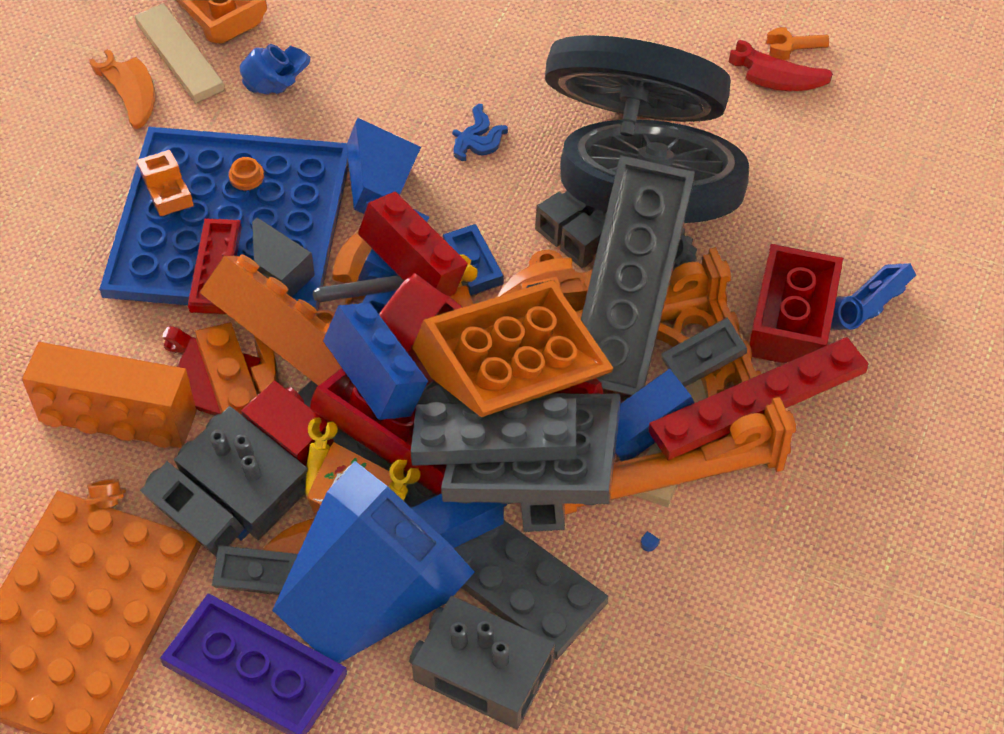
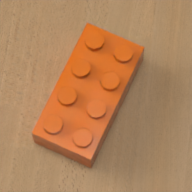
(110, 395)

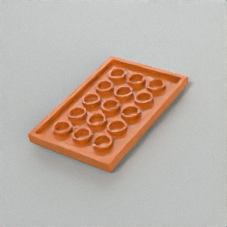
(83, 613)

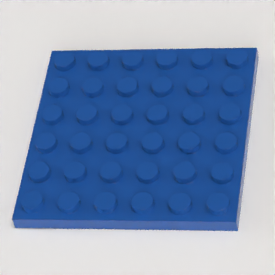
(299, 197)

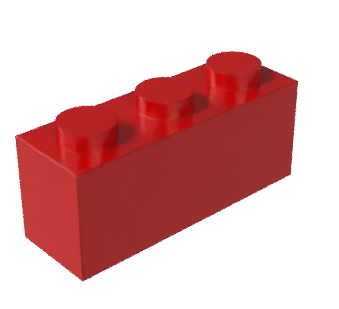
(411, 244)

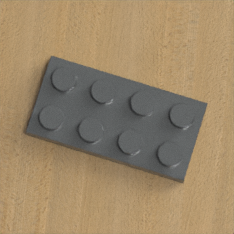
(520, 433)

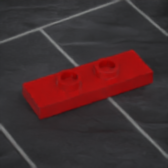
(217, 240)

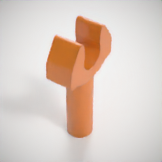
(784, 43)

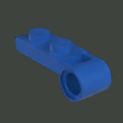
(871, 297)

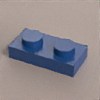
(472, 244)

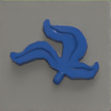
(471, 138)

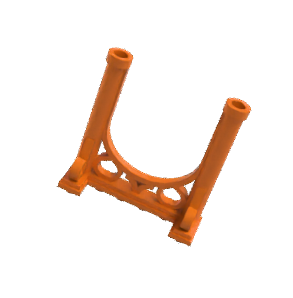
(700, 297)

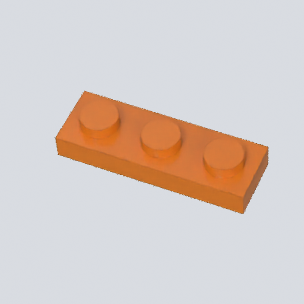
(225, 366)

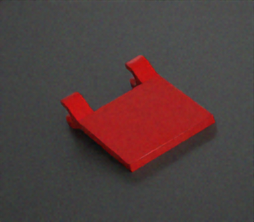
(179, 342)

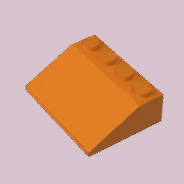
(510, 349)

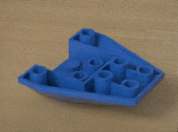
(366, 569)

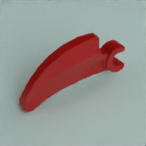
(775, 72)

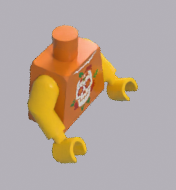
(329, 463)

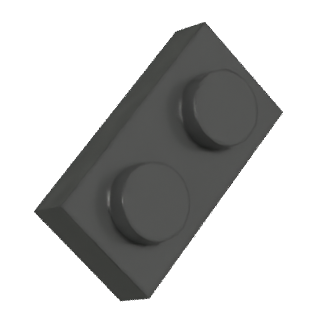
(704, 352)
(252, 569)

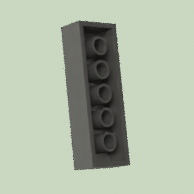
(635, 266)

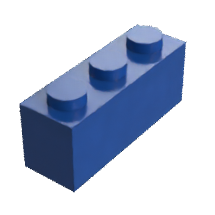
(375, 361)

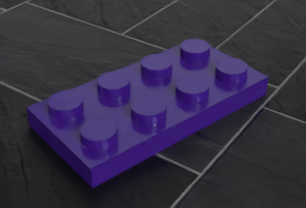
(254, 666)

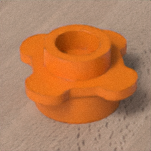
(105, 493)

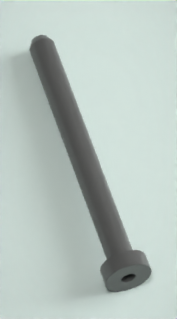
(359, 288)

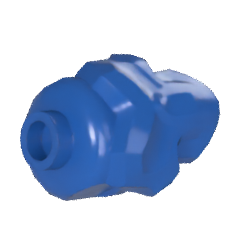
(272, 69)

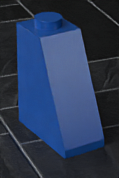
(377, 163)

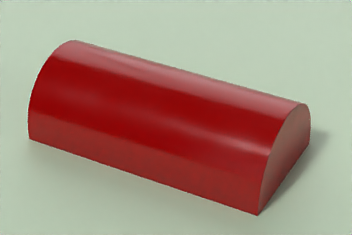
(390, 439)

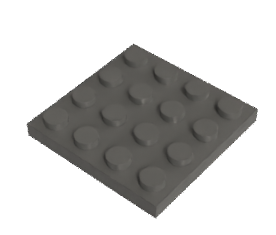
(549, 481)

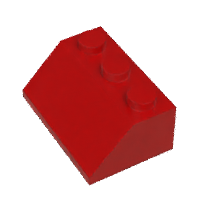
(795, 304)

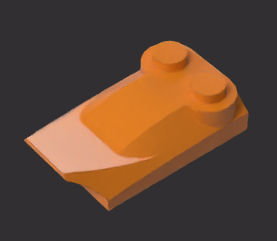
(225, 18)

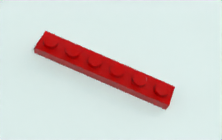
(791, 382)

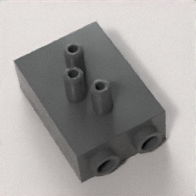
(243, 471)
(482, 661)

